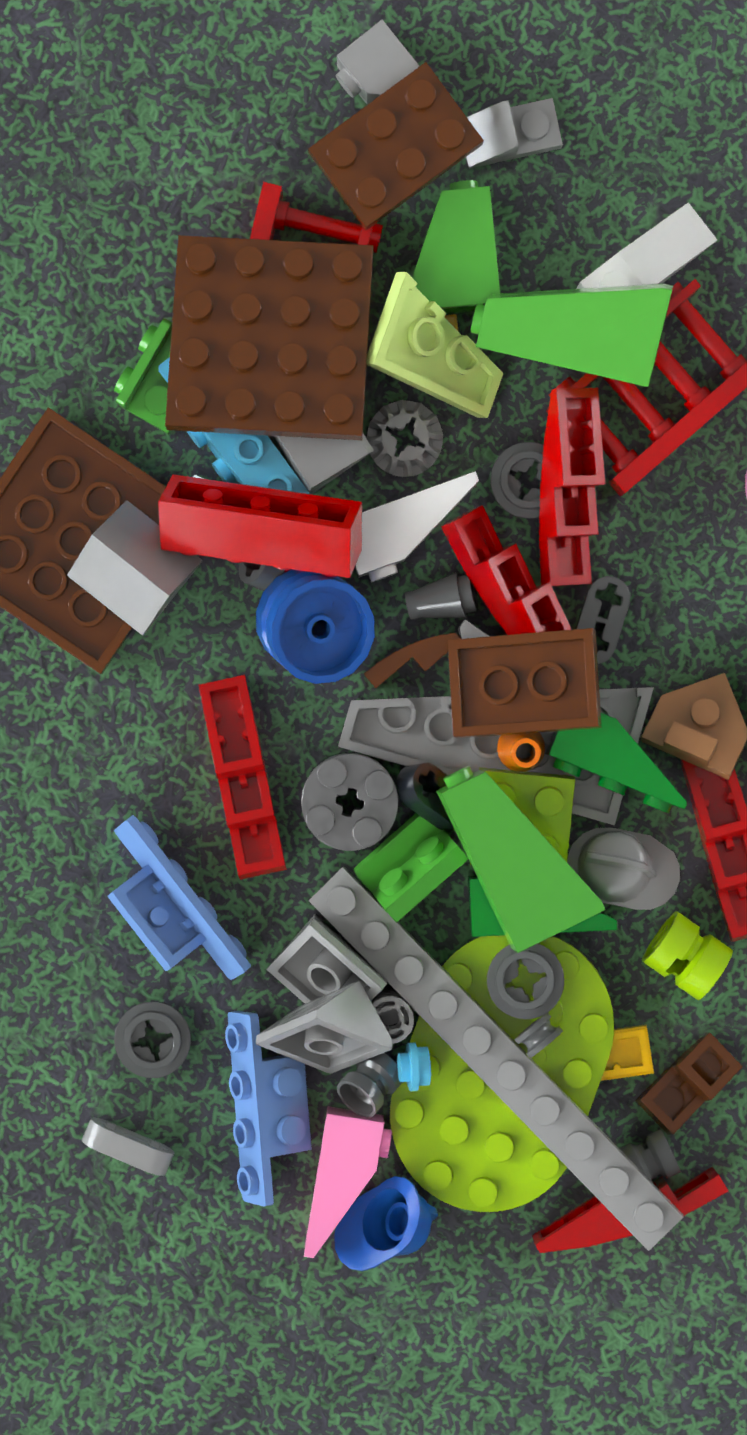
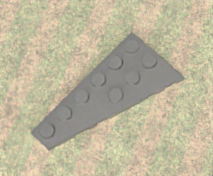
(422, 732)

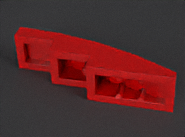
(567, 486)
(503, 577)
(242, 777)
(723, 832)
(595, 1224)

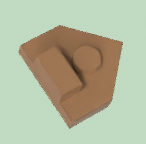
(700, 726)

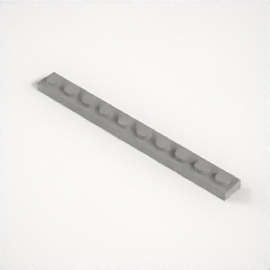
(497, 1059)

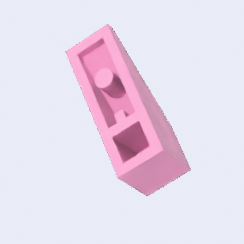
(344, 1168)

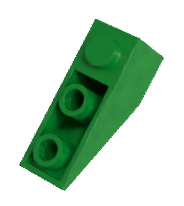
(616, 760)

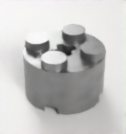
(365, 824)

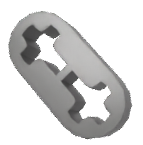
(128, 1146)

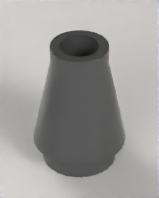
(445, 598)

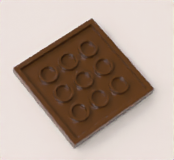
(269, 338)
(49, 507)

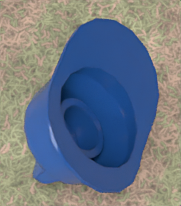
(383, 1225)

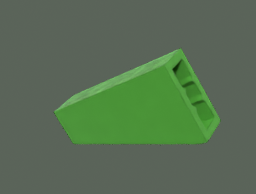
(584, 329)
(518, 869)

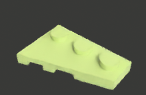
(429, 353)

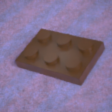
(395, 146)
(524, 683)

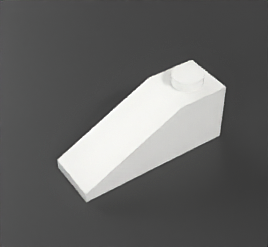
(656, 253)
(401, 526)

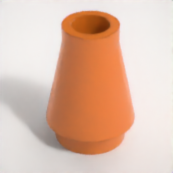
(507, 749)

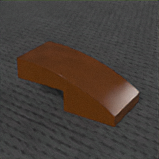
(424, 653)
(689, 1083)

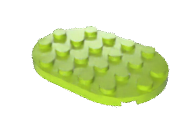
(458, 1130)

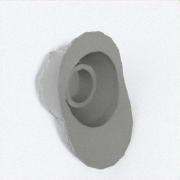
(625, 867)

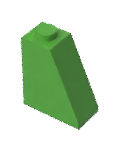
(459, 250)

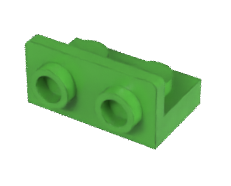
(144, 389)
(409, 865)

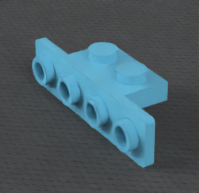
(246, 457)

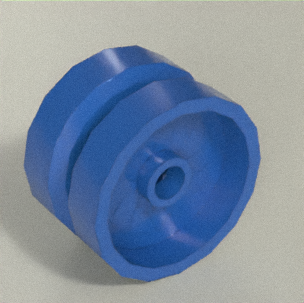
(334, 644)

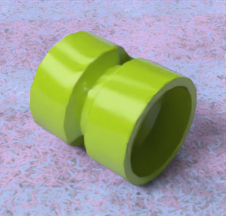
(687, 955)

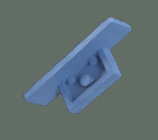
(167, 910)
(268, 1107)

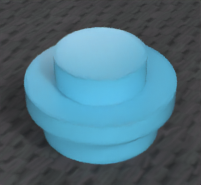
(414, 1066)

